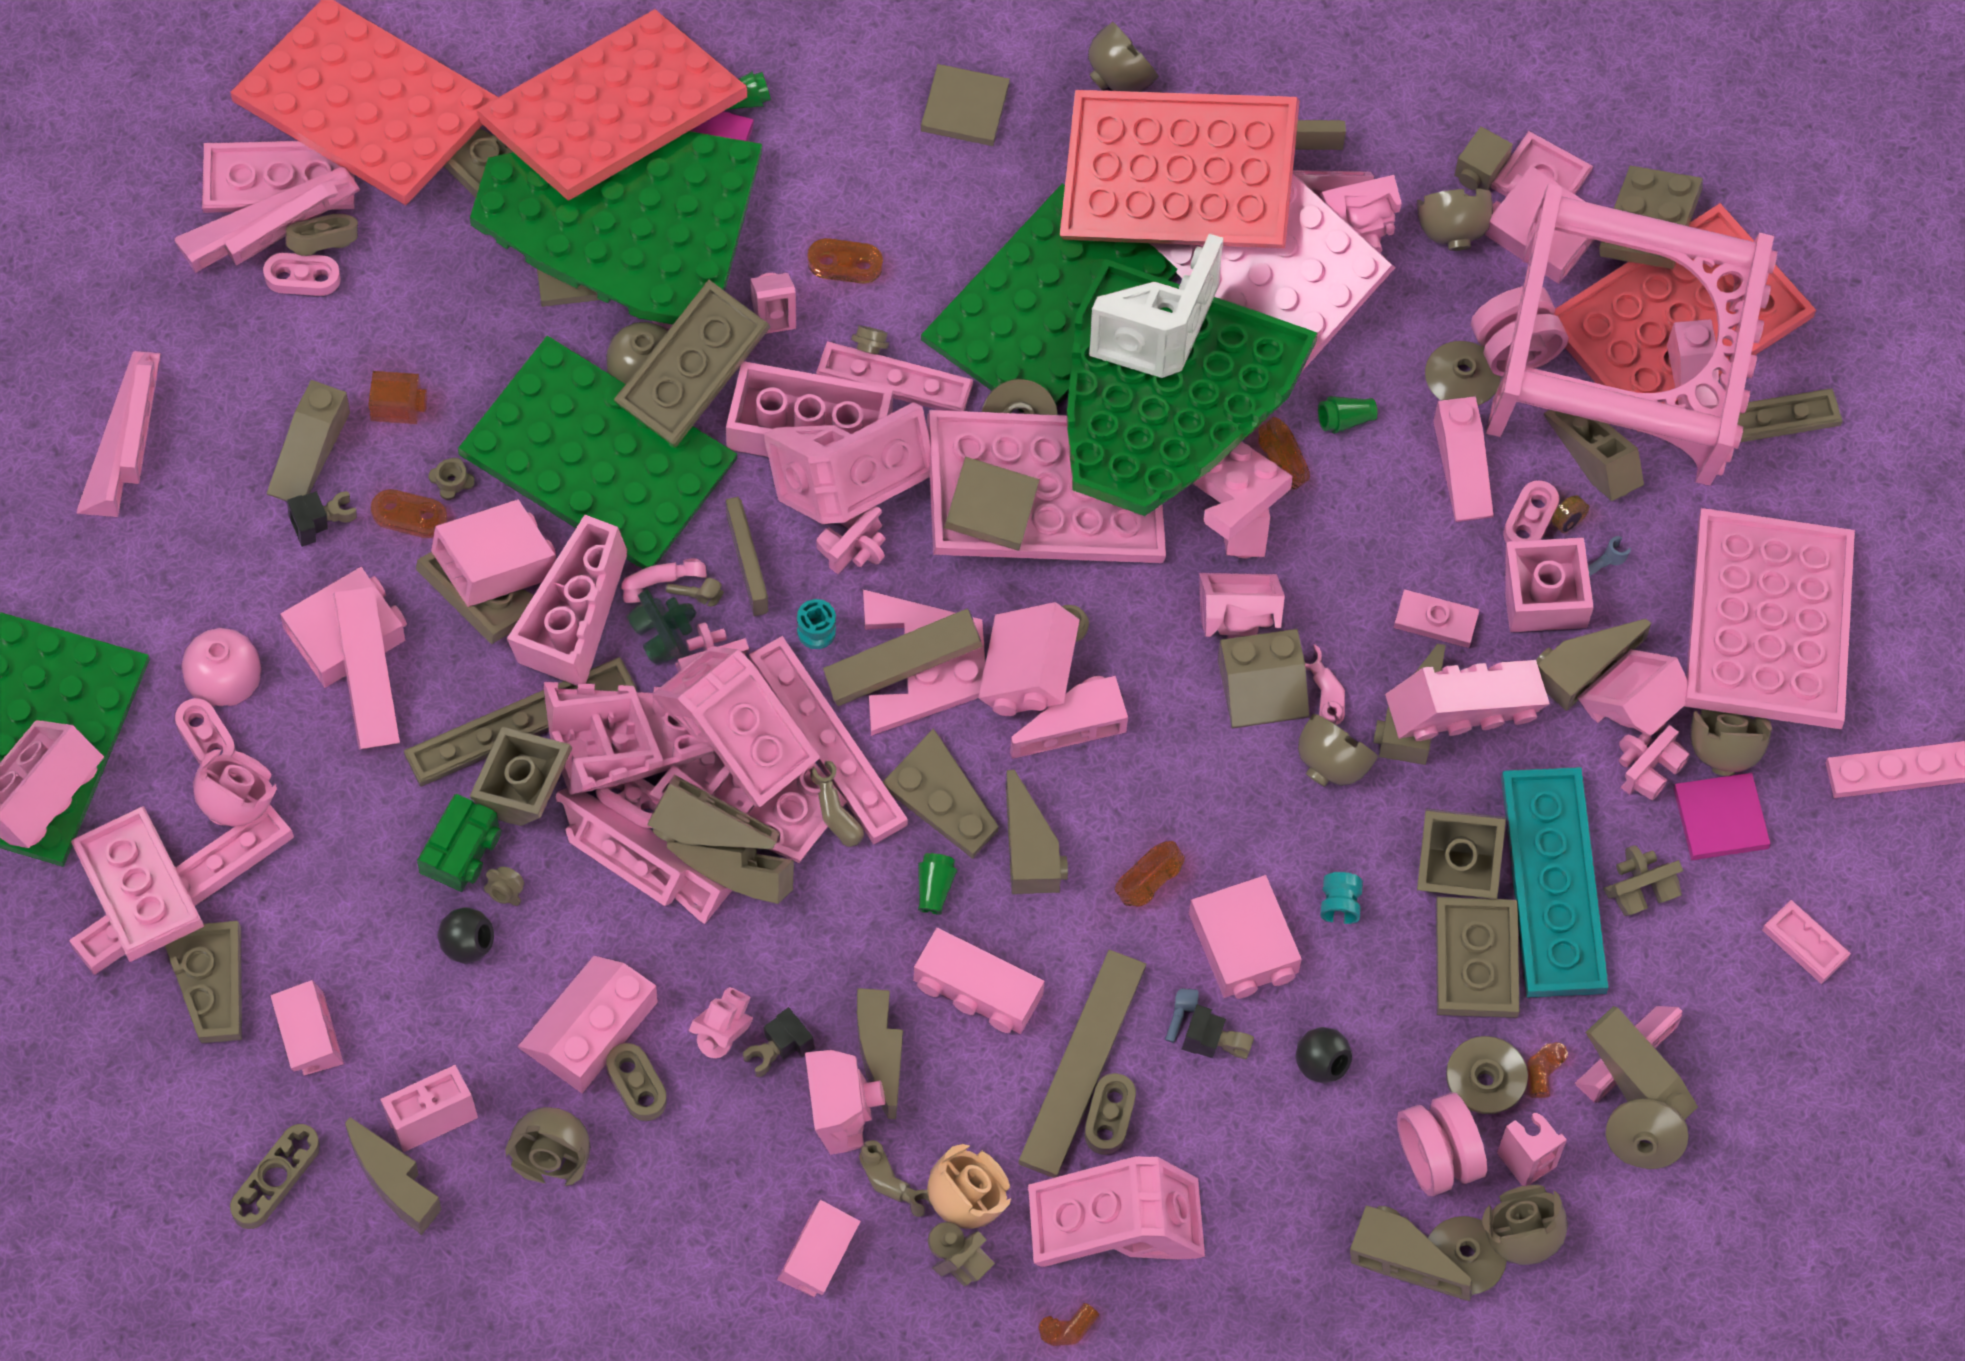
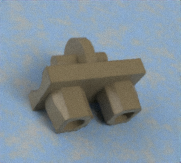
(1628, 891)
(960, 1254)

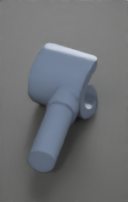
(1610, 556)
(1185, 1001)

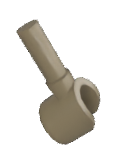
(709, 590)

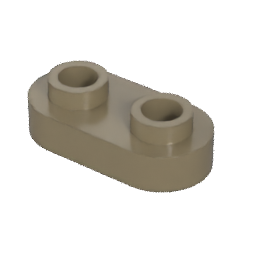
(321, 233)
(638, 1083)
(1110, 1115)

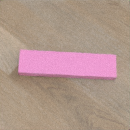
(908, 380)
(366, 668)

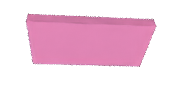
(253, 171)
(137, 883)

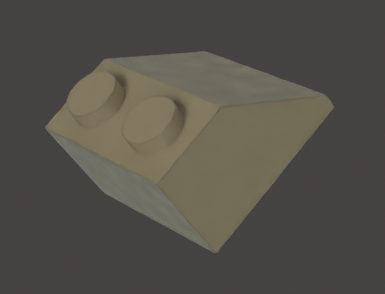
(1264, 678)
(520, 775)
(1461, 853)

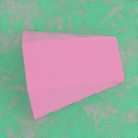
(615, 736)
(792, 811)

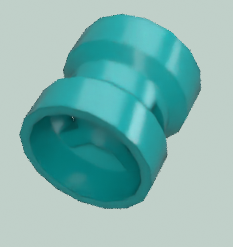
(819, 632)
(1341, 895)

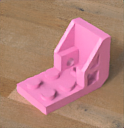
(843, 473)
(736, 712)
(1125, 1205)

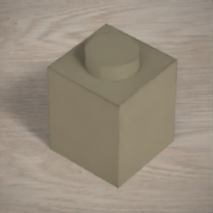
(1482, 160)

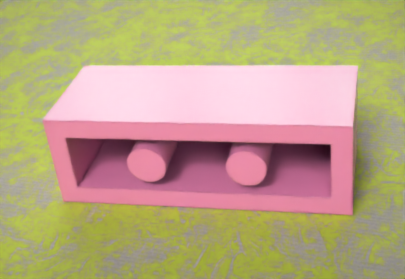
(978, 982)

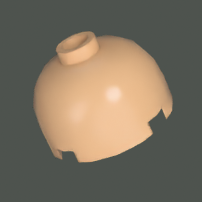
(968, 1188)

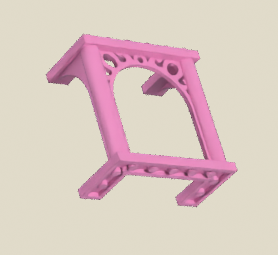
(1700, 432)

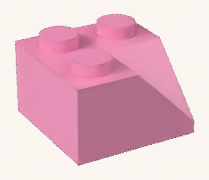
(1547, 585)

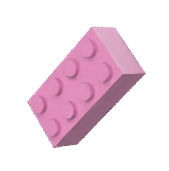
(790, 398)

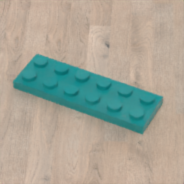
(1554, 882)

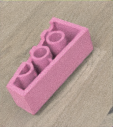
(572, 604)
(1466, 698)

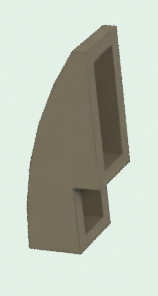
(740, 869)
(878, 1045)
(393, 1177)

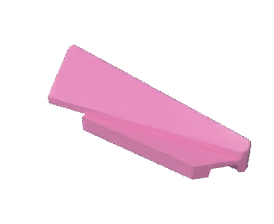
(265, 222)
(124, 439)
(638, 856)

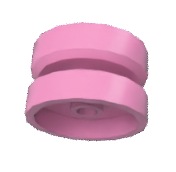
(1495, 326)
(1442, 1144)

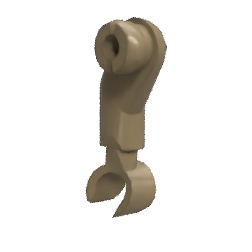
(833, 814)
(884, 1181)

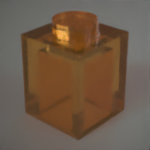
(396, 397)

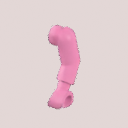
(662, 573)
(1332, 692)

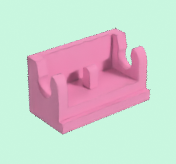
(307, 1028)
(429, 1108)
(1529, 1155)
(819, 1249)

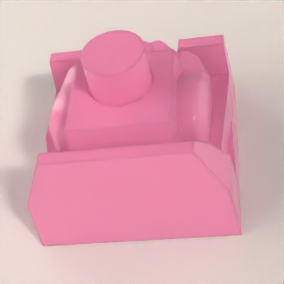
(1367, 207)
(1240, 603)
(1638, 692)
(840, 1099)

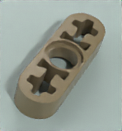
(271, 1160)

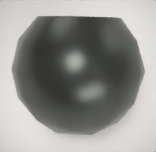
(463, 934)
(1323, 1055)

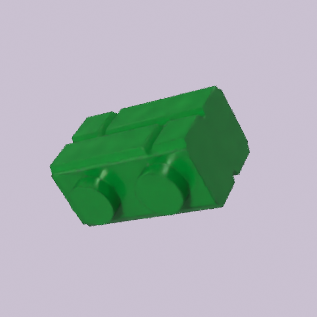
(459, 843)

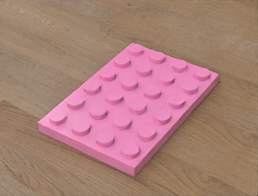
(1310, 282)
(1061, 520)
(1770, 618)

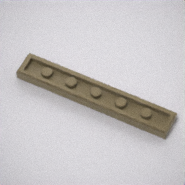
(476, 738)
(1082, 1064)

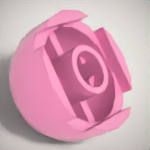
(221, 667)
(232, 788)

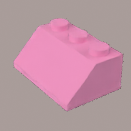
(41, 778)
(590, 1020)

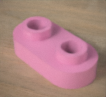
(302, 274)
(1528, 517)
(206, 736)
(630, 801)

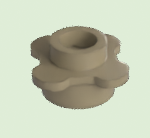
(447, 468)
(504, 885)

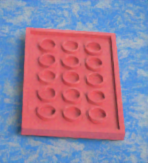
(364, 100)
(611, 104)
(1179, 168)
(1626, 318)

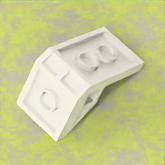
(1139, 335)

